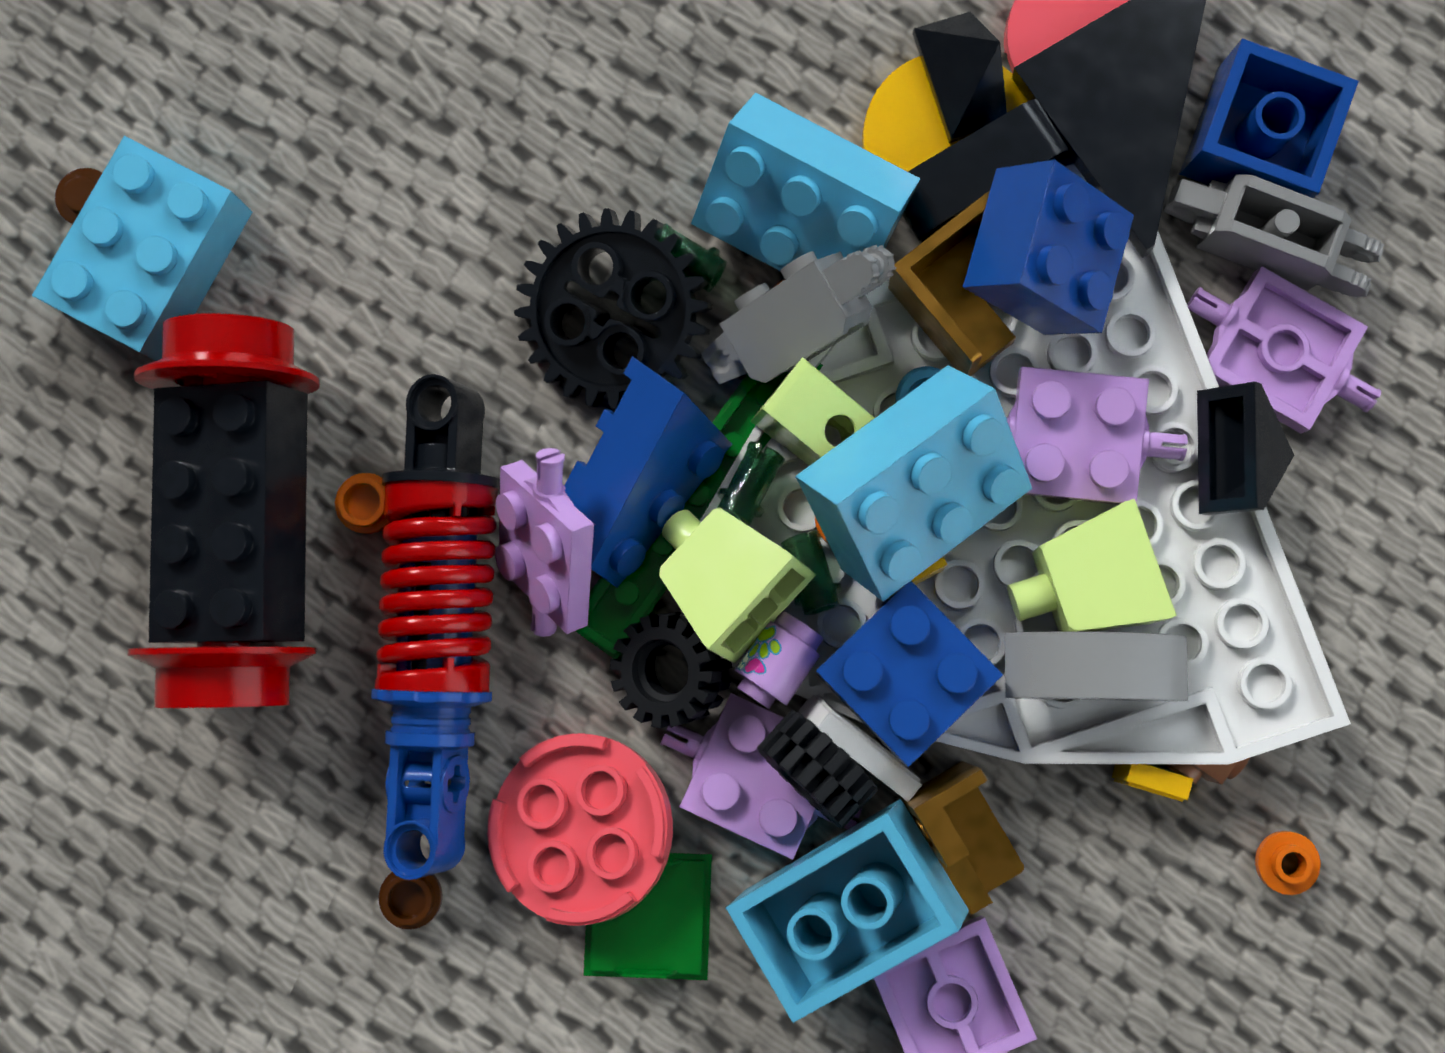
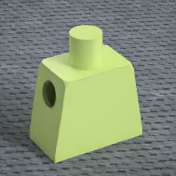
(803, 407)
(1096, 576)
(728, 579)

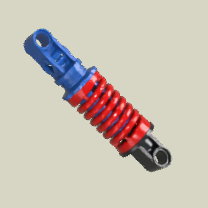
(434, 665)

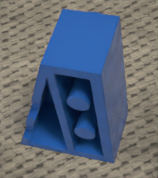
(642, 469)

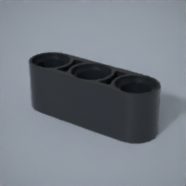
(968, 167)

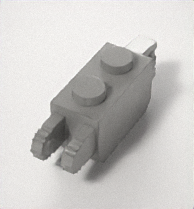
(1275, 229)
(799, 316)

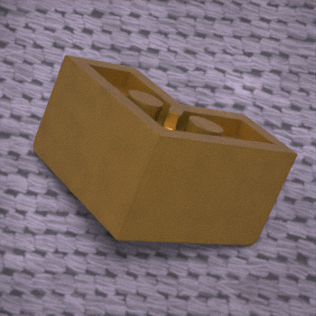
(932, 292)
(965, 833)

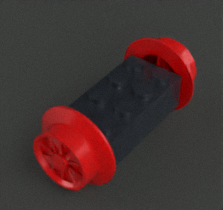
(227, 511)

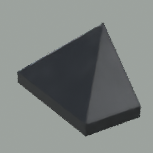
(963, 73)
(1238, 449)

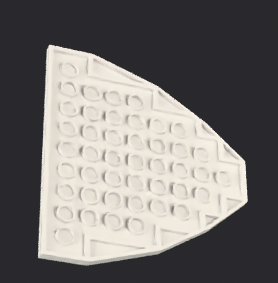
(1249, 639)

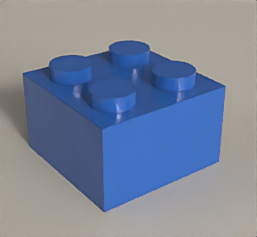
(1269, 120)
(1048, 249)
(908, 673)

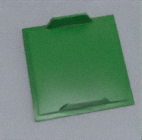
(663, 933)

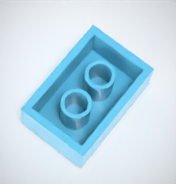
(798, 189)
(143, 248)
(916, 481)
(848, 911)

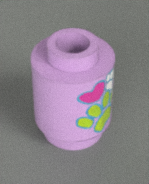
(778, 660)

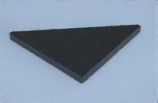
(1121, 100)

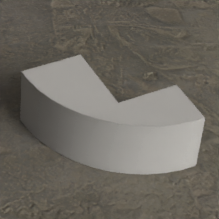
(1096, 666)

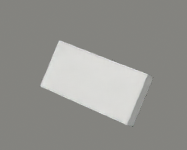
(862, 747)

